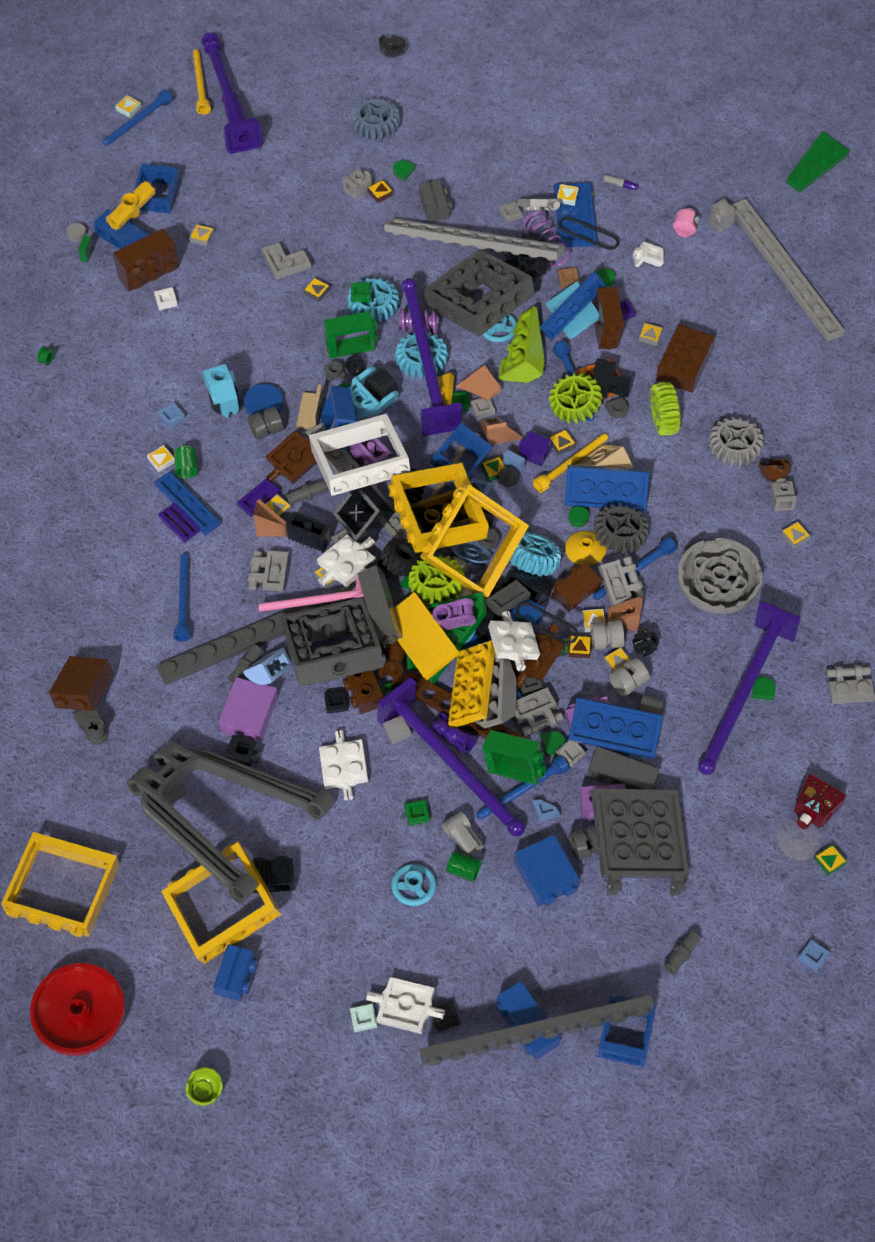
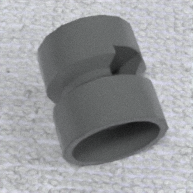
(267, 422)
(578, 842)

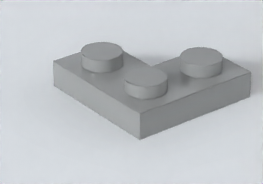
(284, 265)

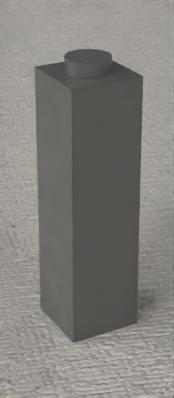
(380, 605)

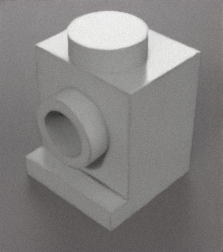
(357, 183)
(722, 216)
(783, 495)

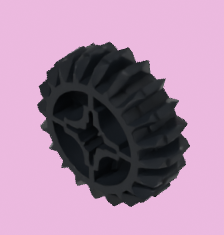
(532, 266)

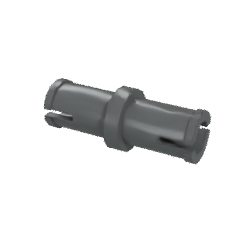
(306, 492)
(249, 659)
(682, 952)

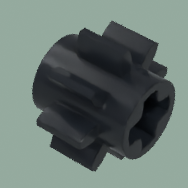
(645, 642)

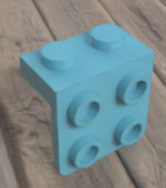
(583, 320)

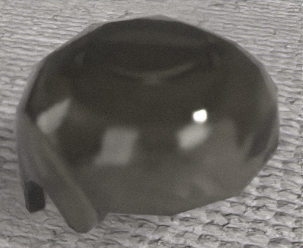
(392, 46)

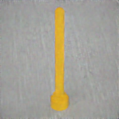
(203, 105)
(542, 482)

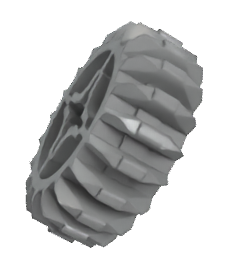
(736, 447)

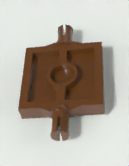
(291, 458)
(549, 650)

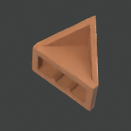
(481, 383)
(496, 431)
(268, 522)
(627, 612)

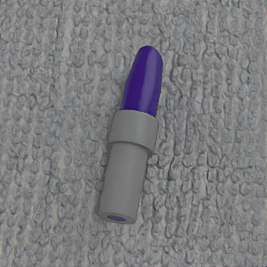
(620, 182)

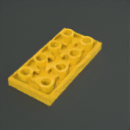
(423, 637)
(472, 684)

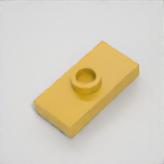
(446, 386)

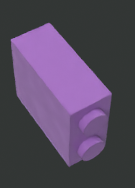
(248, 709)

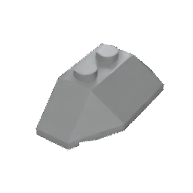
(502, 694)

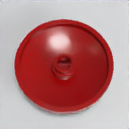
(77, 1009)

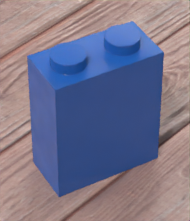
(546, 871)

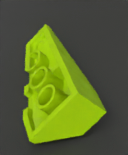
(525, 352)

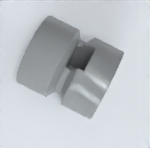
(609, 634)
(629, 677)

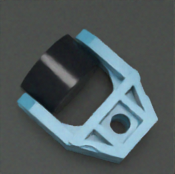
(380, 385)
(222, 391)

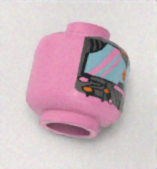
(686, 222)

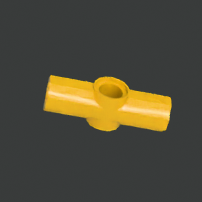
(130, 205)

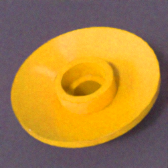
(583, 554)

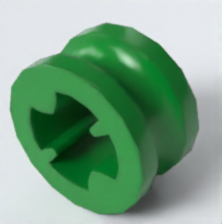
(45, 355)

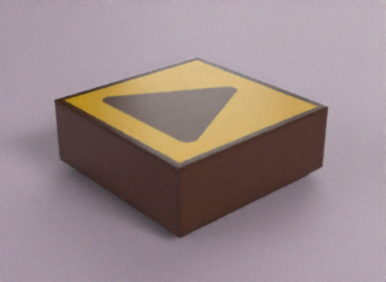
(380, 191)
(581, 647)

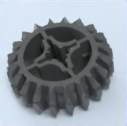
(621, 529)

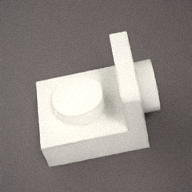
(649, 254)

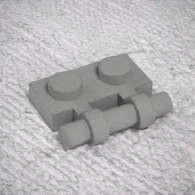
(536, 204)
(275, 570)
(615, 581)
(852, 690)
(536, 705)

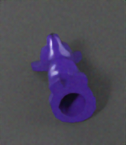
(463, 741)

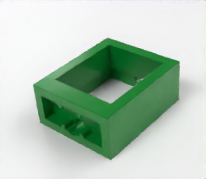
(348, 325)
(514, 757)

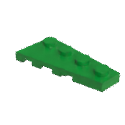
(817, 161)

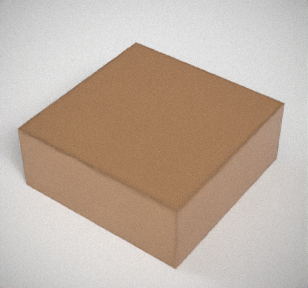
(567, 277)

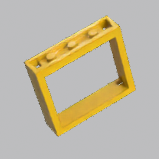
(473, 532)
(503, 554)
(66, 850)
(239, 930)

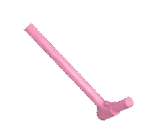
(354, 594)

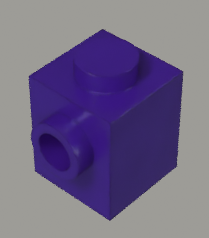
(535, 448)

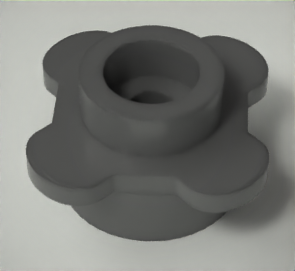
(334, 366)

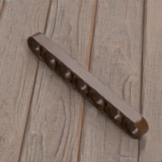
(442, 695)

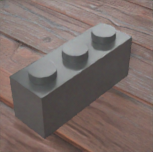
(614, 768)

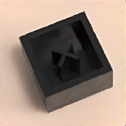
(363, 513)

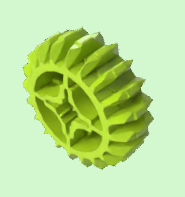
(585, 402)
(665, 408)
(436, 585)

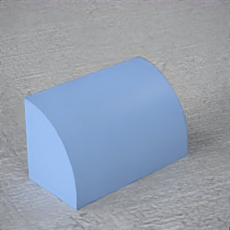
(269, 667)

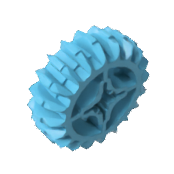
(385, 300)
(409, 359)
(536, 555)

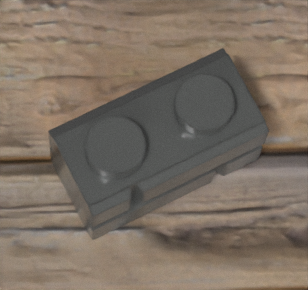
(434, 201)

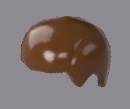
(775, 469)

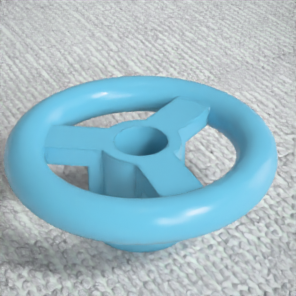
(499, 327)
(415, 874)

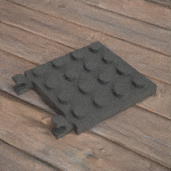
(640, 836)

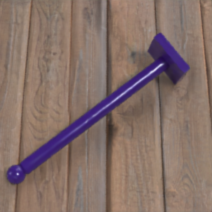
(440, 417)
(775, 623)
(399, 703)

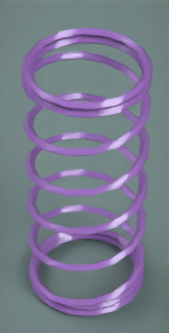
(538, 225)

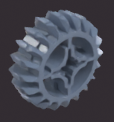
(375, 118)

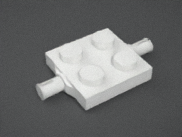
(345, 560)
(514, 640)
(343, 764)
(405, 1005)

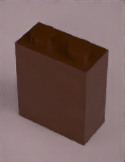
(610, 321)
(81, 683)

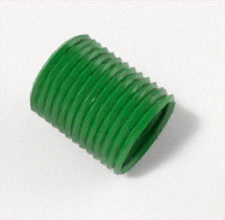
(185, 462)
(463, 866)

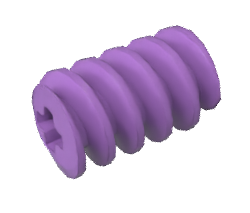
(431, 321)

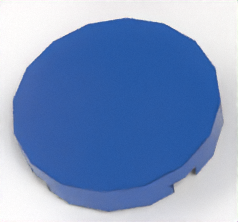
(261, 398)

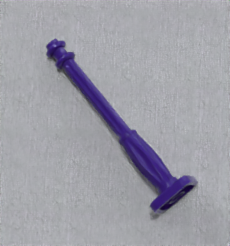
(239, 133)

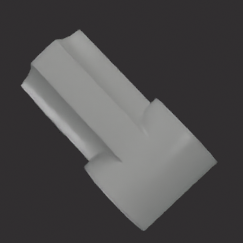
(460, 830)

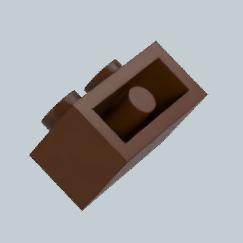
(576, 587)
(364, 691)

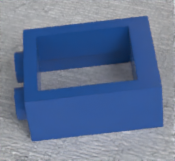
(167, 176)
(338, 409)
(464, 437)
(621, 1052)

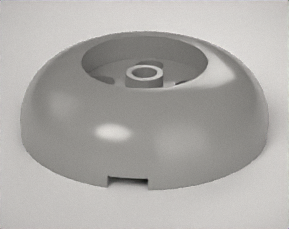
(726, 559)

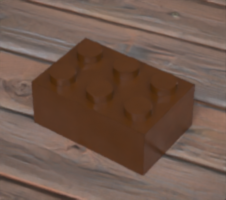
(146, 260)
(685, 358)

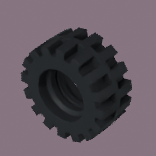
(399, 557)

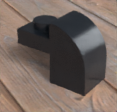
(607, 380)

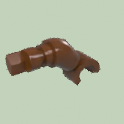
(394, 657)

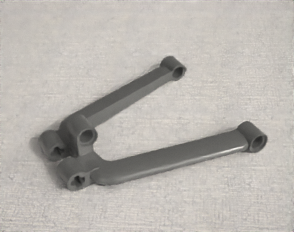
(164, 789)

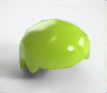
(204, 1086)

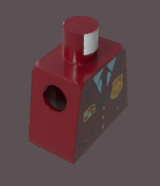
(817, 803)

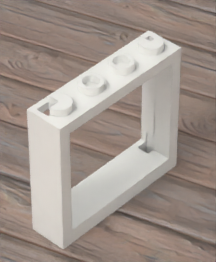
(354, 434)

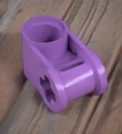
(458, 612)

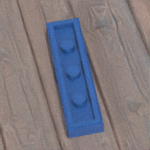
(572, 306)
(187, 502)

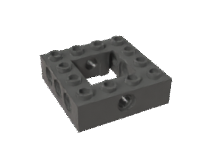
(509, 291)
(329, 622)

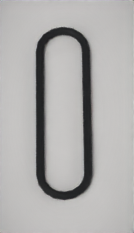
(591, 227)
(552, 616)

